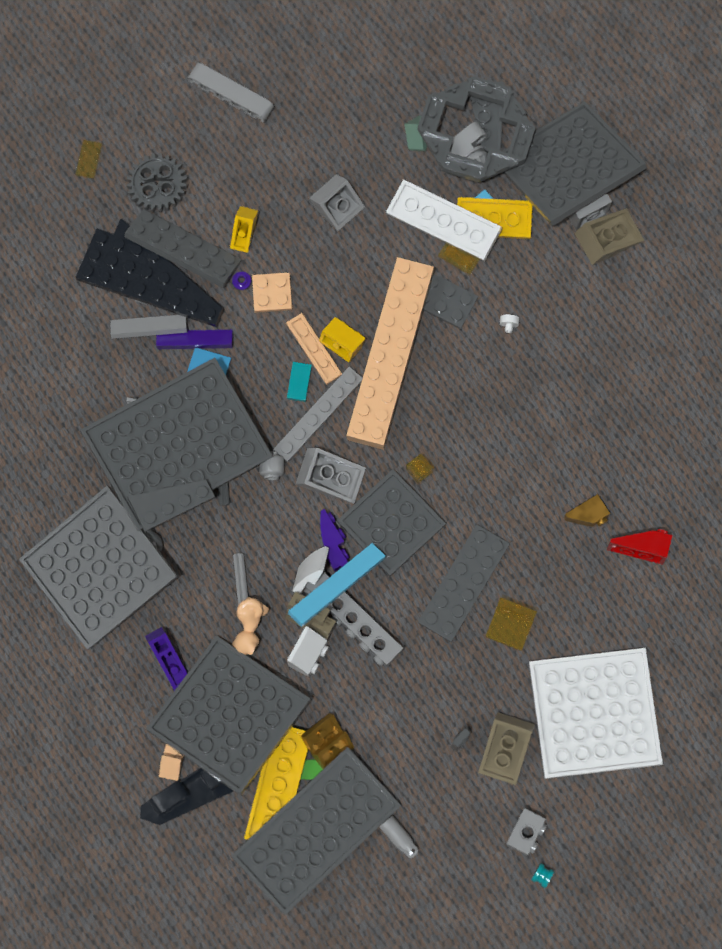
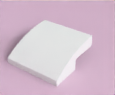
(310, 569)

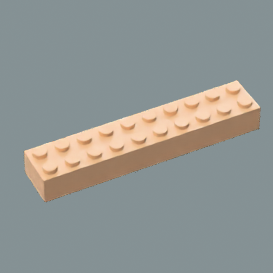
(390, 353)

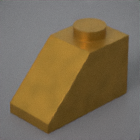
(589, 513)

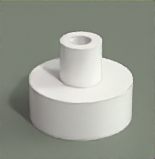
(509, 322)

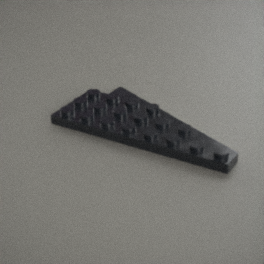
(144, 276)

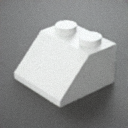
(307, 652)

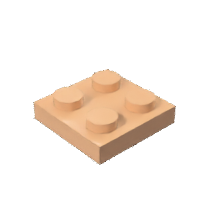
(272, 292)

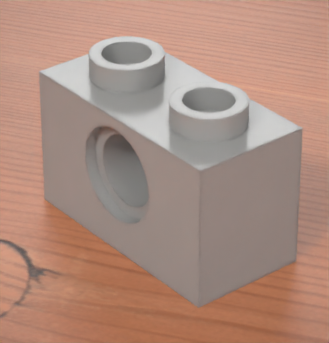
(526, 820)

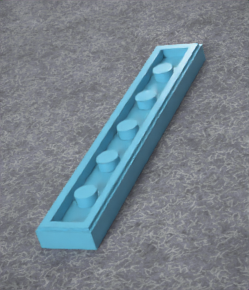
(336, 585)

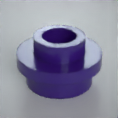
(241, 286)

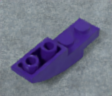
(333, 540)

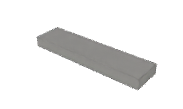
(148, 326)

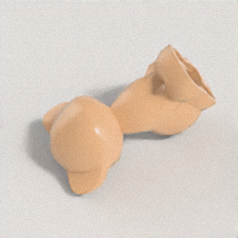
(249, 613)

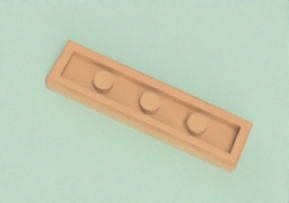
(314, 349)

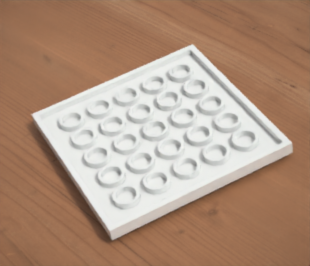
(595, 713)

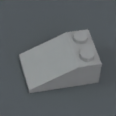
(330, 475)

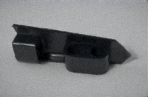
(183, 796)

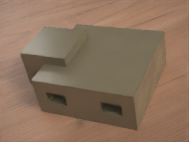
(320, 623)

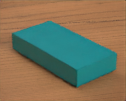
(299, 381)

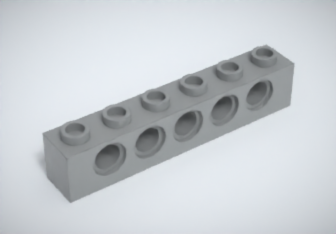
(350, 607)

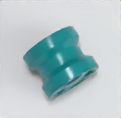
(542, 875)

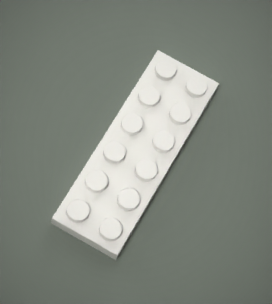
(444, 220)

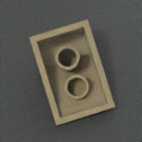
(608, 236)
(506, 748)

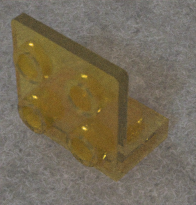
(511, 624)

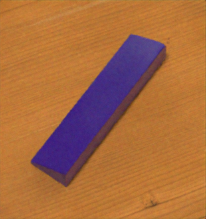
(196, 338)

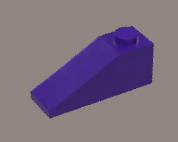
(166, 657)

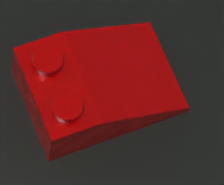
(648, 546)

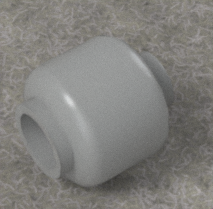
(272, 468)

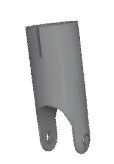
(399, 837)

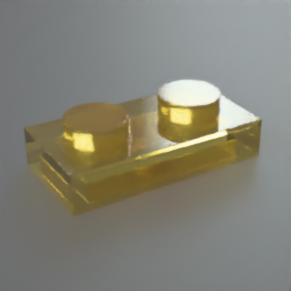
(458, 258)

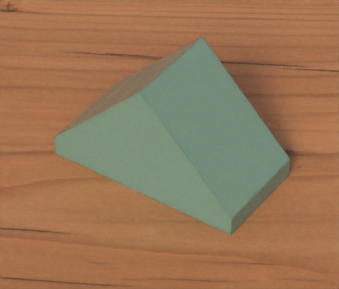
(414, 139)

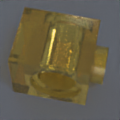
(419, 468)

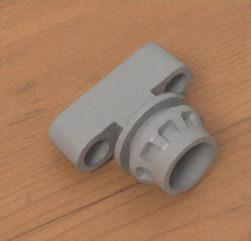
(467, 143)

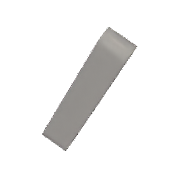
(230, 91)

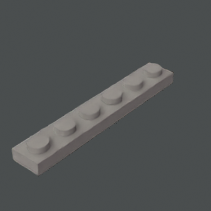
(318, 414)

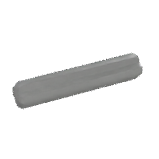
(240, 576)

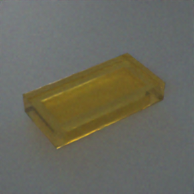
(88, 159)

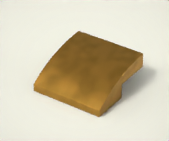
(326, 740)

